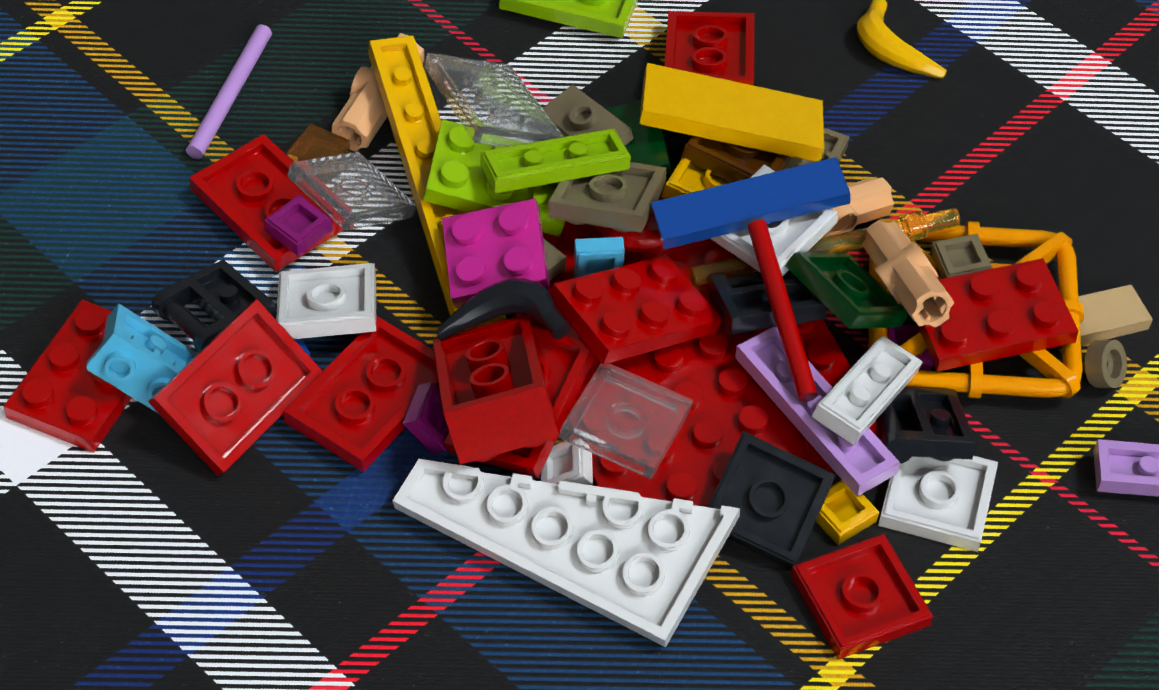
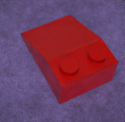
(494, 390)

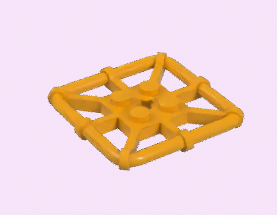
(1061, 378)

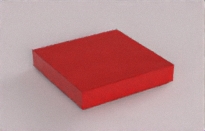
(861, 596)

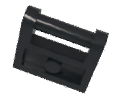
(217, 291)
(746, 303)
(937, 426)

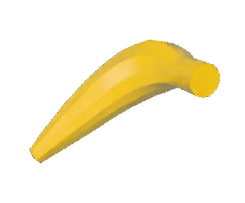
(891, 49)

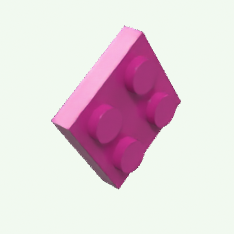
(494, 247)

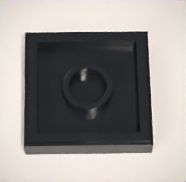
(775, 497)

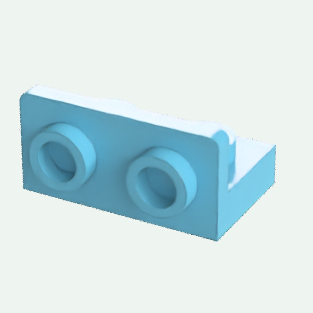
(137, 356)

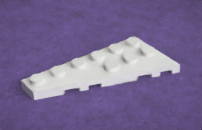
(592, 543)

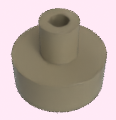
(1105, 363)

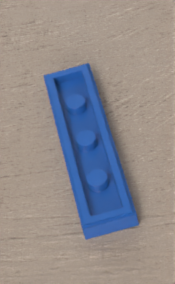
(738, 203)

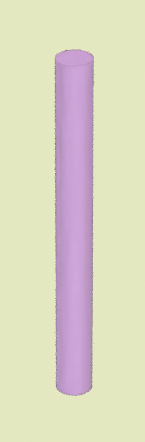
(228, 92)

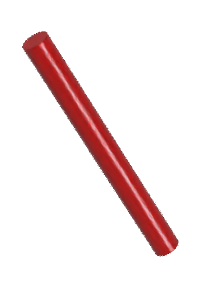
(782, 311)

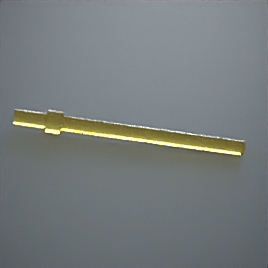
(913, 224)

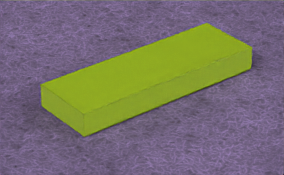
(554, 160)

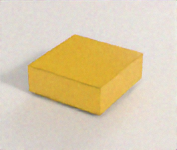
(845, 513)

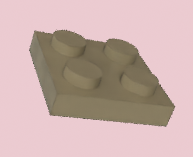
(610, 199)

